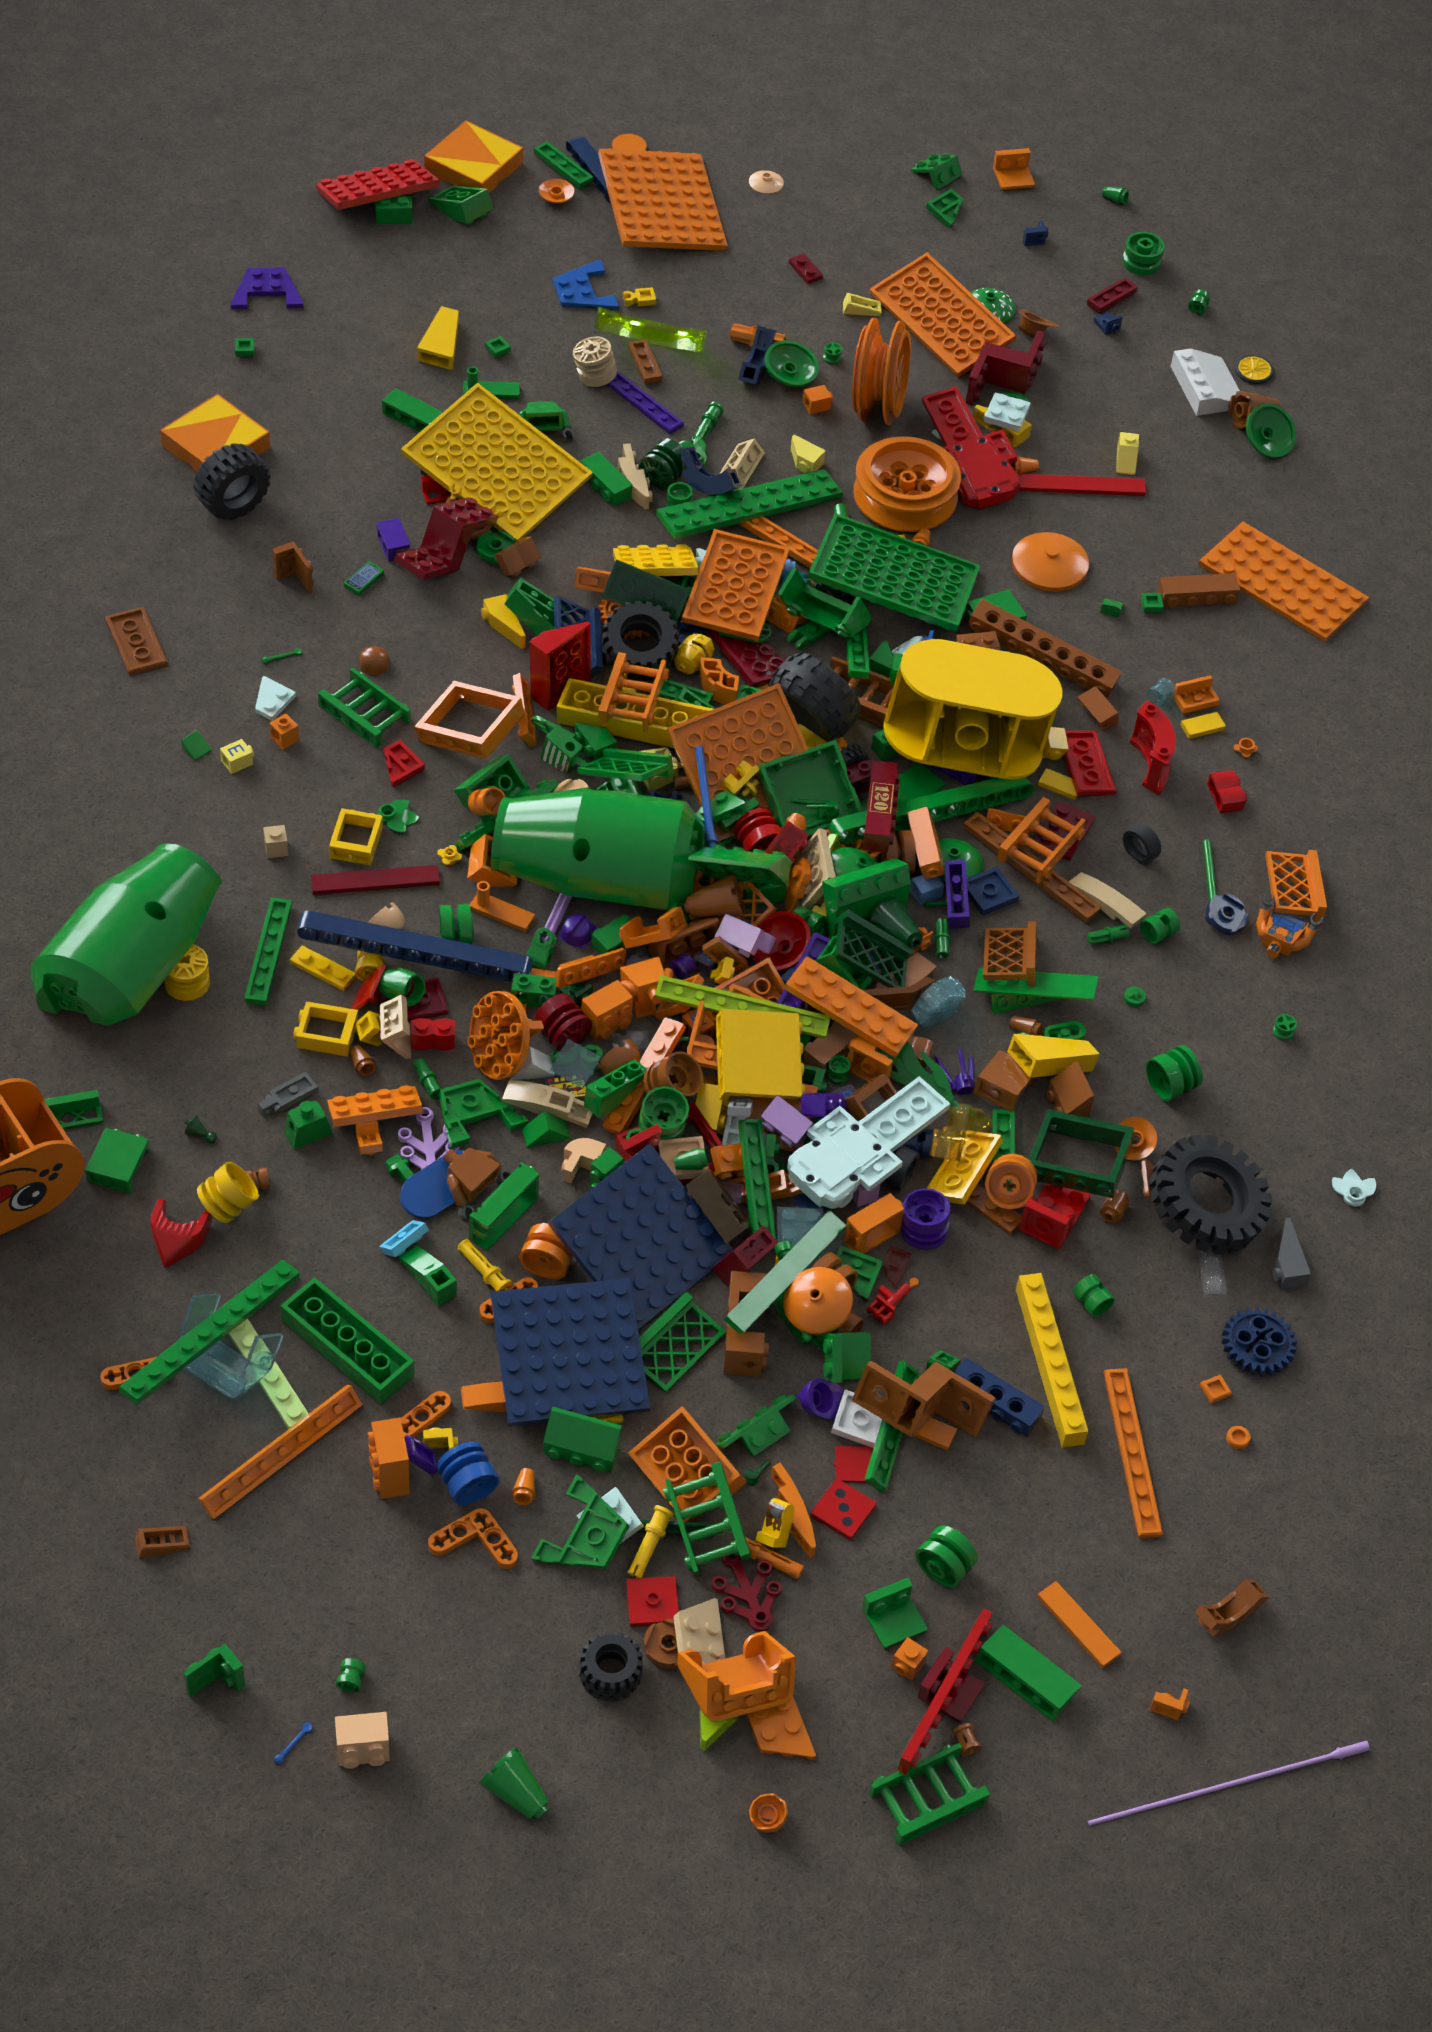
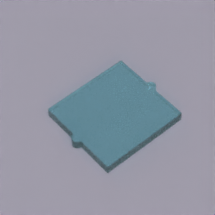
(575, 1063)

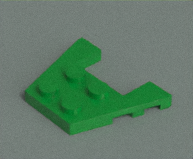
(472, 1103)
(594, 1536)

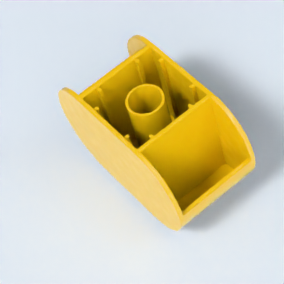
(972, 709)

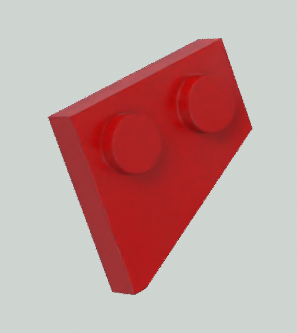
(401, 763)
(642, 1139)

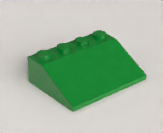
(745, 865)
(864, 889)

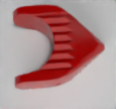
(177, 1240)

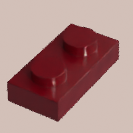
(805, 268)

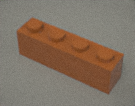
(1199, 589)

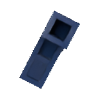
(754, 367)
(705, 481)

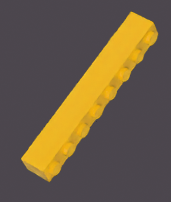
(1051, 1360)

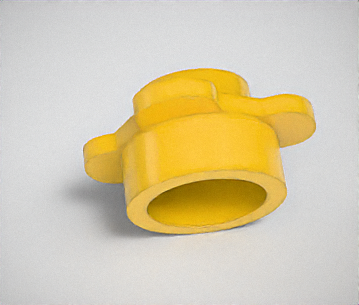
(449, 859)

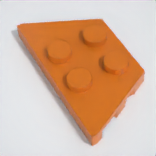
(781, 1731)

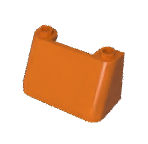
(741, 1683)

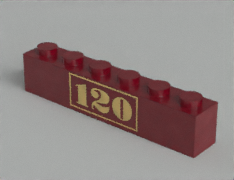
(881, 807)

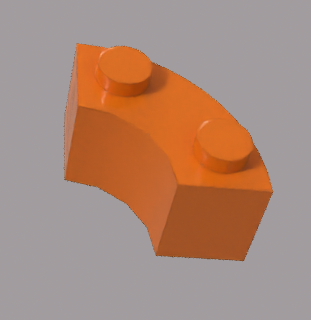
(718, 680)

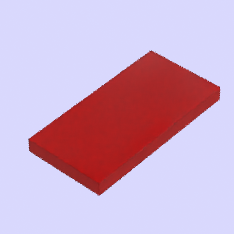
(1088, 764)

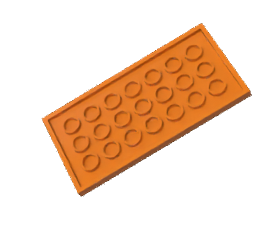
(941, 313)
(1285, 581)

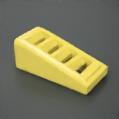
(860, 305)

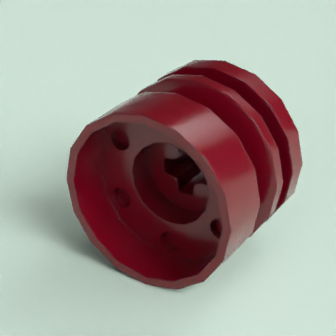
(563, 1021)

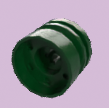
(663, 464)

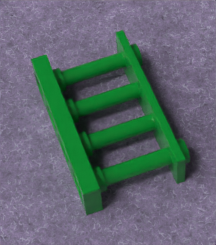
(359, 723)
(730, 1524)
(929, 1818)

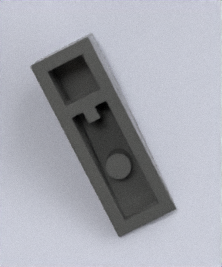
(1290, 1264)

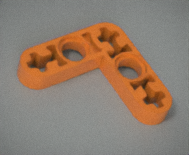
(474, 1530)

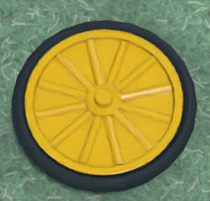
(1254, 369)

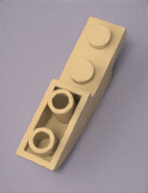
(637, 477)
(547, 1099)

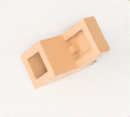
(580, 1154)

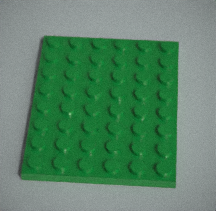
(894, 572)

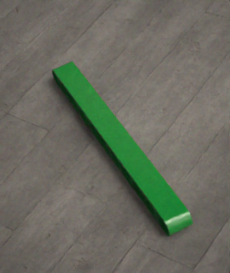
(940, 805)

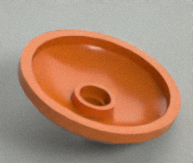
(821, 1313)

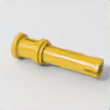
(491, 1274)
(655, 1531)

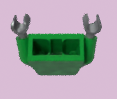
(547, 417)

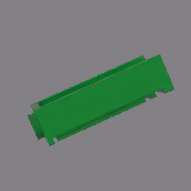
(504, 1206)

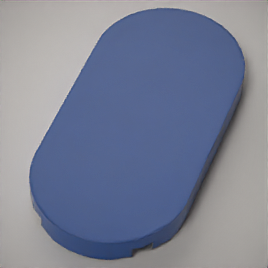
(427, 1190)

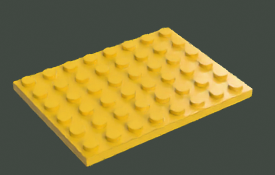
(497, 461)

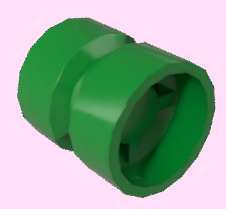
(679, 493)
(816, 921)
(1159, 926)
(1096, 1298)

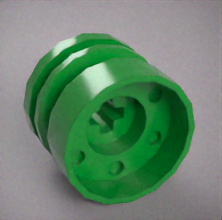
(1174, 1072)
(668, 1106)

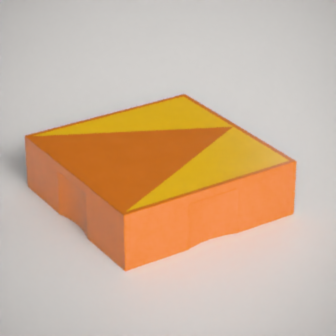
(473, 158)
(210, 428)

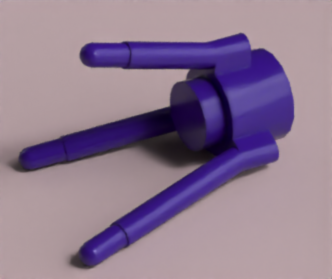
(963, 1083)

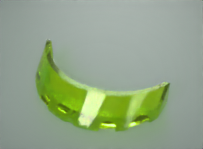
(652, 331)

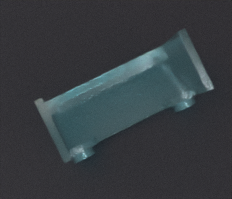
(222, 1365)

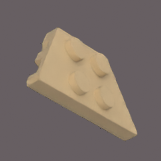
(700, 1630)

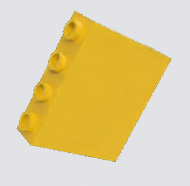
(759, 1054)

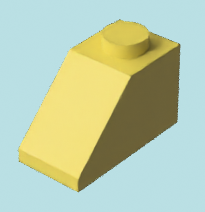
(1127, 453)
(806, 455)

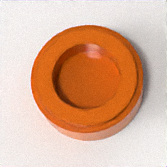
(1238, 1437)

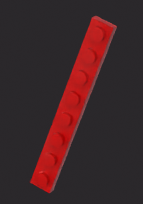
(942, 1698)

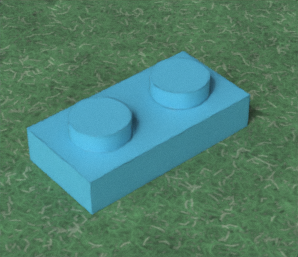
(404, 1238)

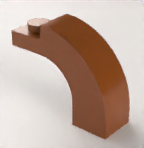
(1232, 1609)

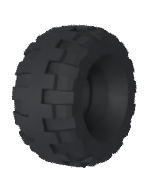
(817, 696)

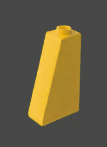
(440, 339)
(1051, 1055)

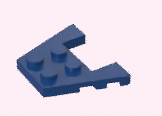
(576, 290)

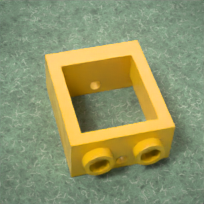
(360, 853)
(323, 1043)

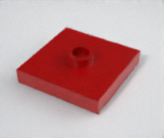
(651, 1600)

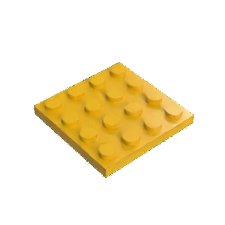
(659, 560)

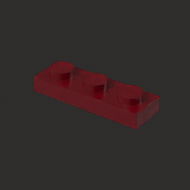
(1112, 295)

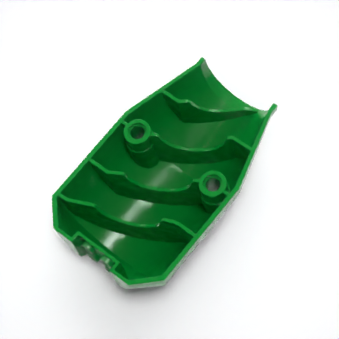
(600, 845)
(126, 937)

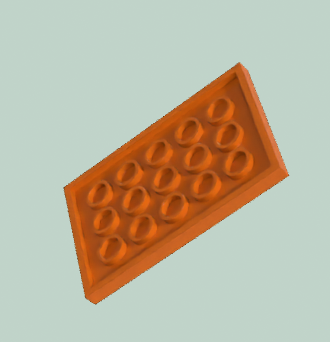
(736, 585)

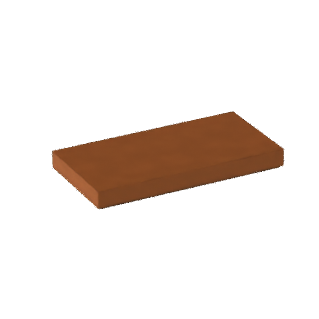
(136, 641)

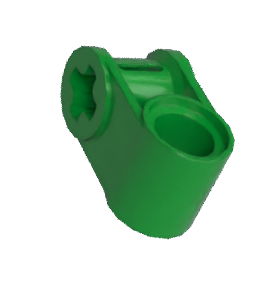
(541, 951)

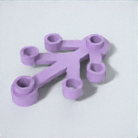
(427, 1148)

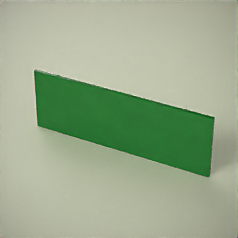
(915, 783)
(1047, 985)

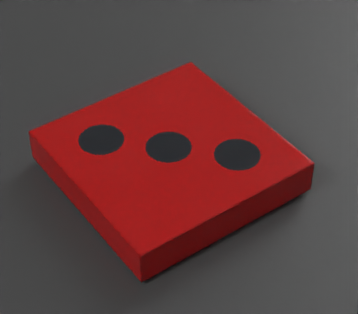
(843, 1509)

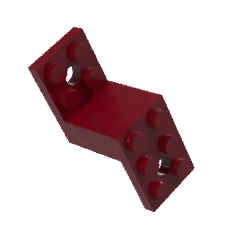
(1005, 368)
(446, 538)

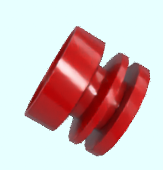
(756, 829)

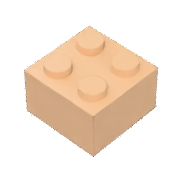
(362, 1739)

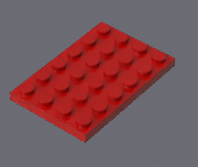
(377, 184)

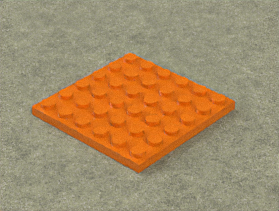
(747, 729)

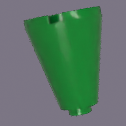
(516, 1785)

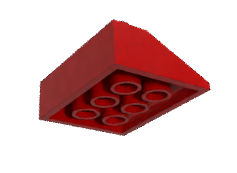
(556, 658)

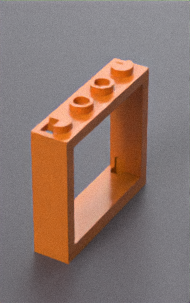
(480, 747)

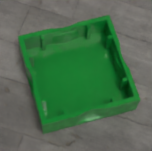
(812, 776)

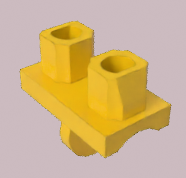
(747, 773)

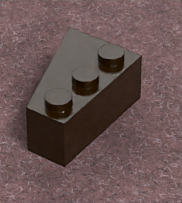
(717, 1205)

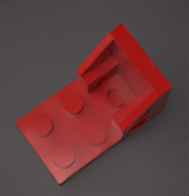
(1053, 1214)

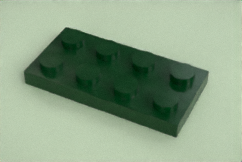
(634, 584)

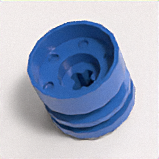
(467, 1473)

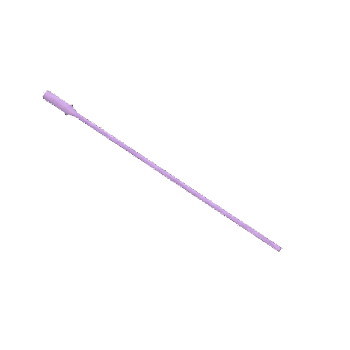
(1339, 1753)

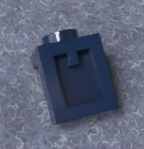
(1035, 235)
(1108, 323)

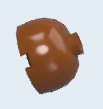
(619, 1056)

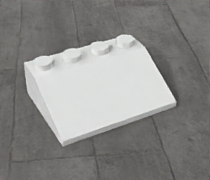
(1204, 380)

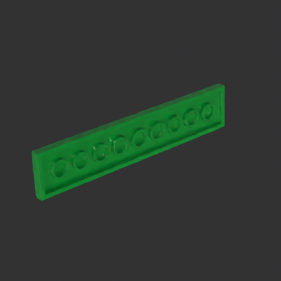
(749, 503)

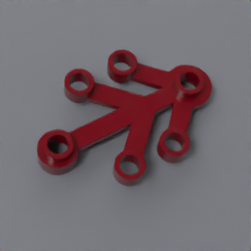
(748, 1593)

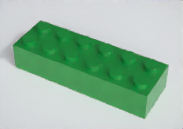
(347, 1340)

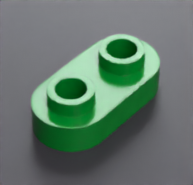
(1065, 1029)

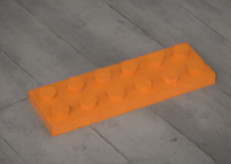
(850, 1006)

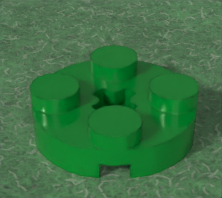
(487, 540)

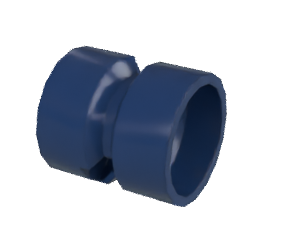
(921, 1142)

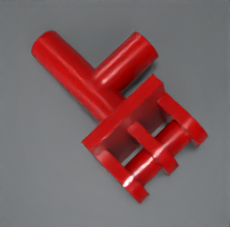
(885, 1309)

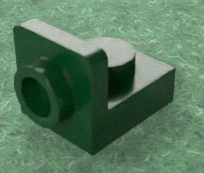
(577, 992)

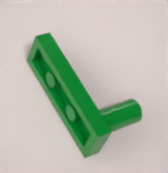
(501, 390)

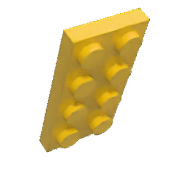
(959, 1178)

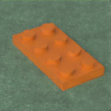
(374, 1106)

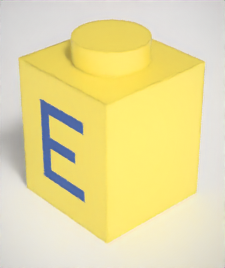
(237, 756)

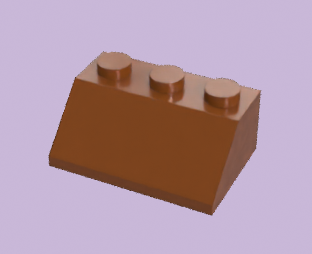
(686, 941)

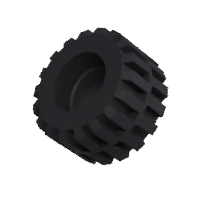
(611, 1683)

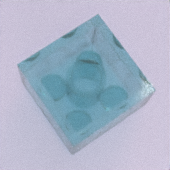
(795, 1223)

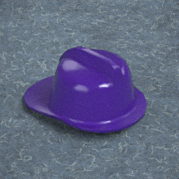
(577, 931)
(821, 1398)

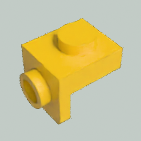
(439, 1438)

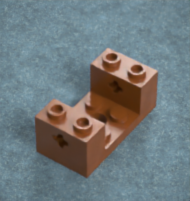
(746, 1352)

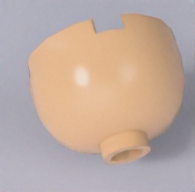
(389, 917)

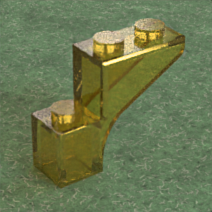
(961, 1125)

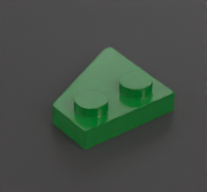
(867, 1268)

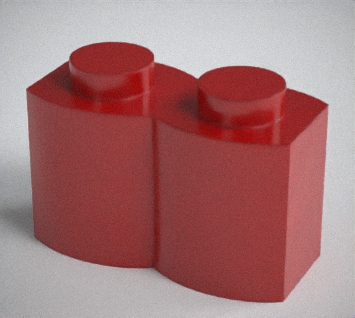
(1226, 791)
(432, 1034)

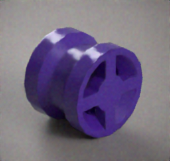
(682, 966)

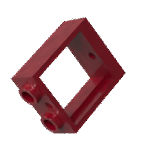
(745, 1254)

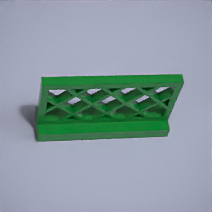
(629, 765)
(663, 1326)

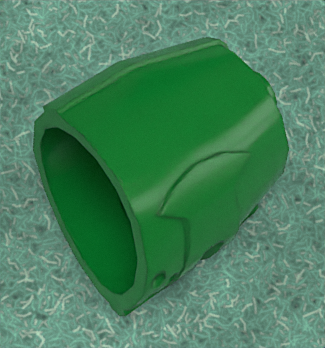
(398, 982)

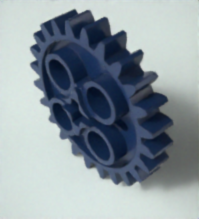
(1244, 1328)

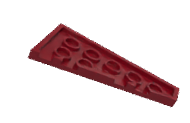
(752, 660)

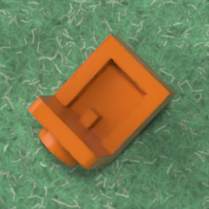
(368, 1138)

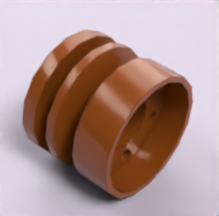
(675, 1071)

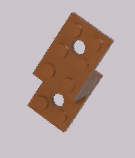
(913, 1405)

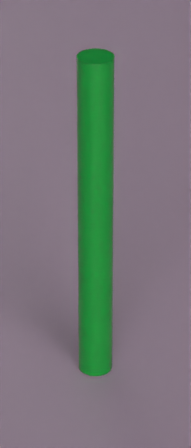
(1209, 869)

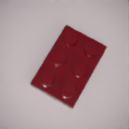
(1072, 816)

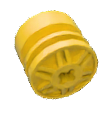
(190, 976)
(227, 1192)

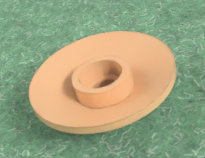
(766, 182)

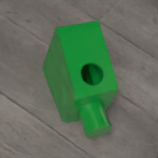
(306, 1124)

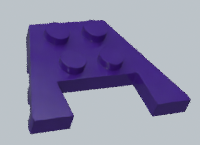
(266, 282)

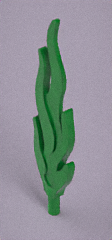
(910, 1069)

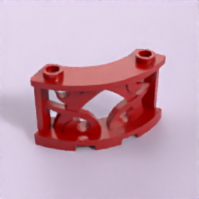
(1157, 743)

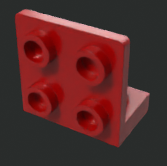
(788, 841)

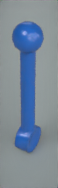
(306, 1728)

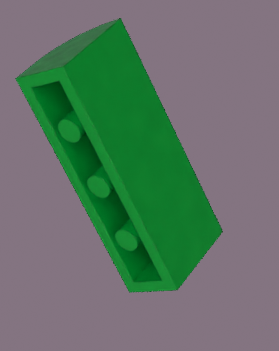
(1027, 1673)

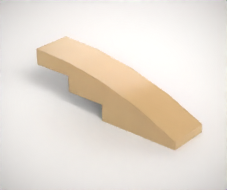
(1109, 899)

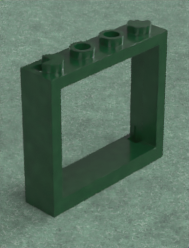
(1086, 1129)

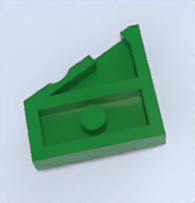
(945, 207)
(722, 806)

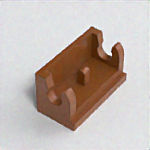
(1099, 708)

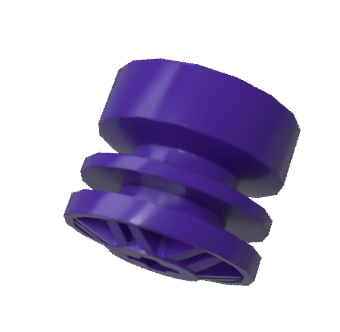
(925, 1219)

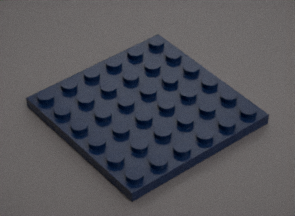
(642, 1230)
(569, 1351)

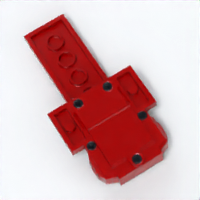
(982, 459)

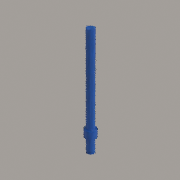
(710, 836)

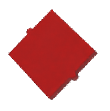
(852, 1462)

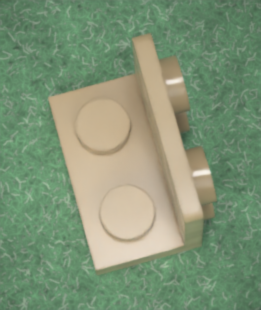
(395, 1026)

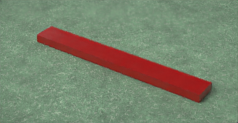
(1082, 484)

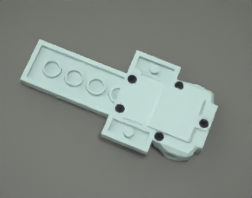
(861, 1151)

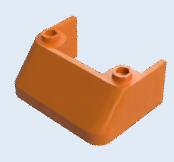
(702, 1046)

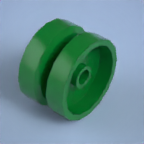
(1143, 253)
(456, 927)
(946, 1556)

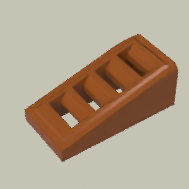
(153, 1549)

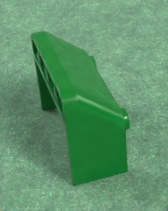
(822, 608)

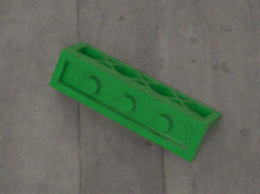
(72, 1105)

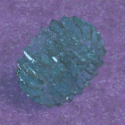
(938, 1002)

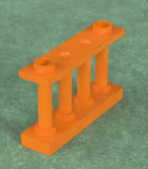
(618, 681)
(1030, 824)

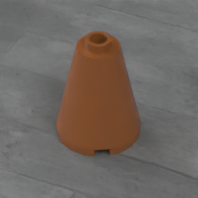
(1243, 403)
(717, 899)

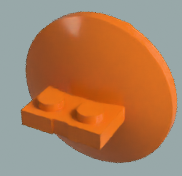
(501, 1035)

